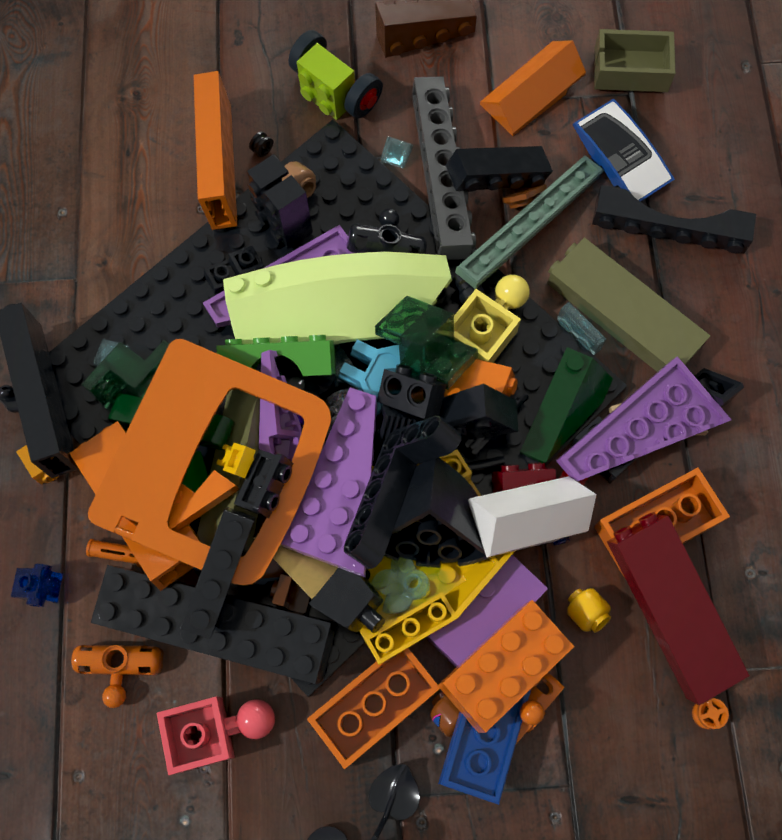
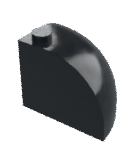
(436, 519)

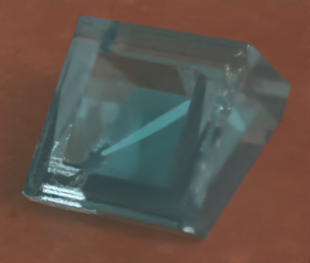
(396, 152)

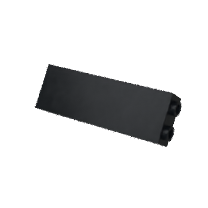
(36, 391)

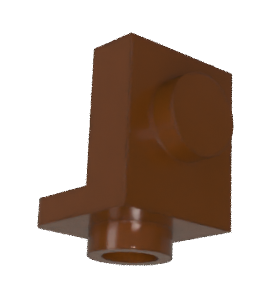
(289, 595)

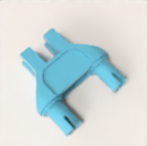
(376, 360)

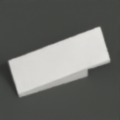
(532, 515)

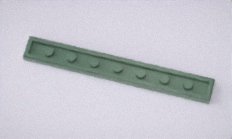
(528, 222)

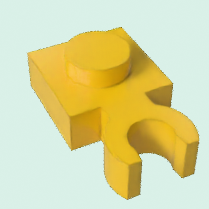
(237, 459)

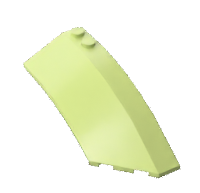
(330, 295)

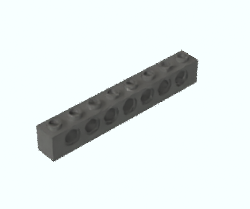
(437, 146)

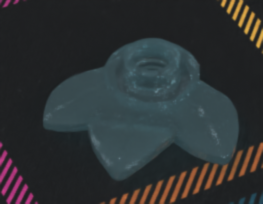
(396, 585)

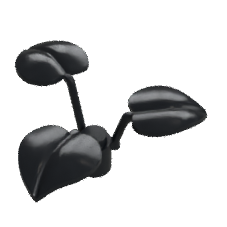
(392, 793)

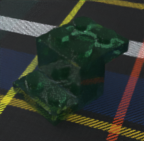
(427, 340)
(123, 370)

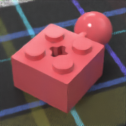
(177, 725)

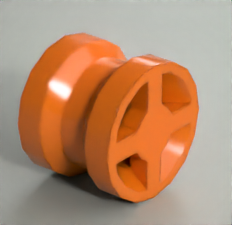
(716, 712)

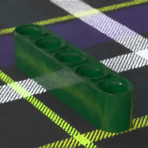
(214, 437)

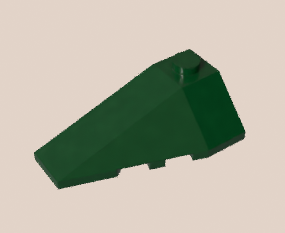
(570, 400)

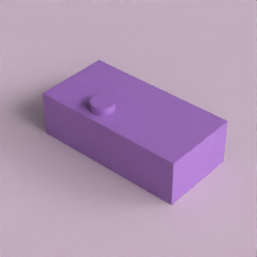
(488, 611)

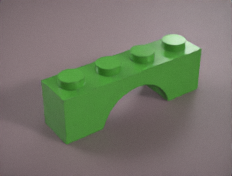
(311, 356)

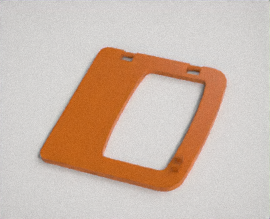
(165, 437)

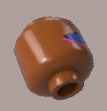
(444, 714)

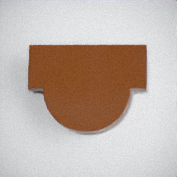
(523, 197)

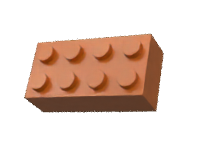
(686, 501)
(505, 666)
(372, 706)

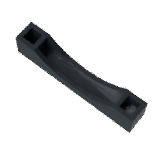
(622, 211)

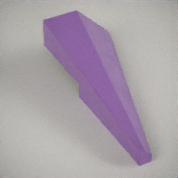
(277, 427)

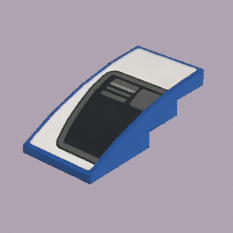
(623, 150)

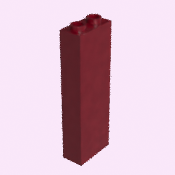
(677, 607)

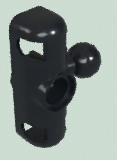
(386, 238)

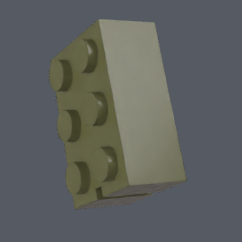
(634, 60)

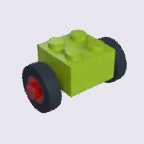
(330, 81)

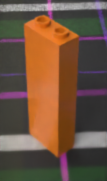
(214, 151)
(94, 461)

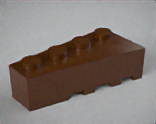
(421, 23)

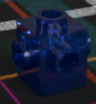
(37, 585)

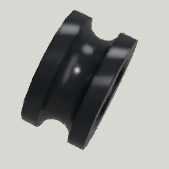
(261, 144)

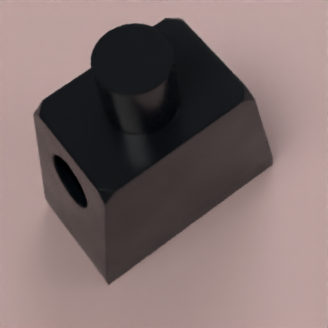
(350, 601)

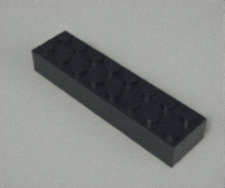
(244, 633)

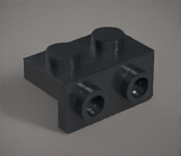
(264, 483)

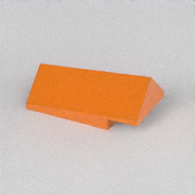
(535, 86)

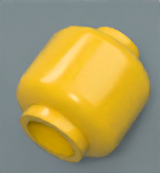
(588, 610)

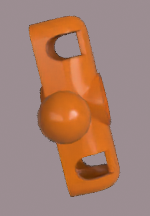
(100, 663)
(534, 709)

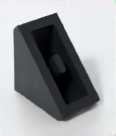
(719, 386)

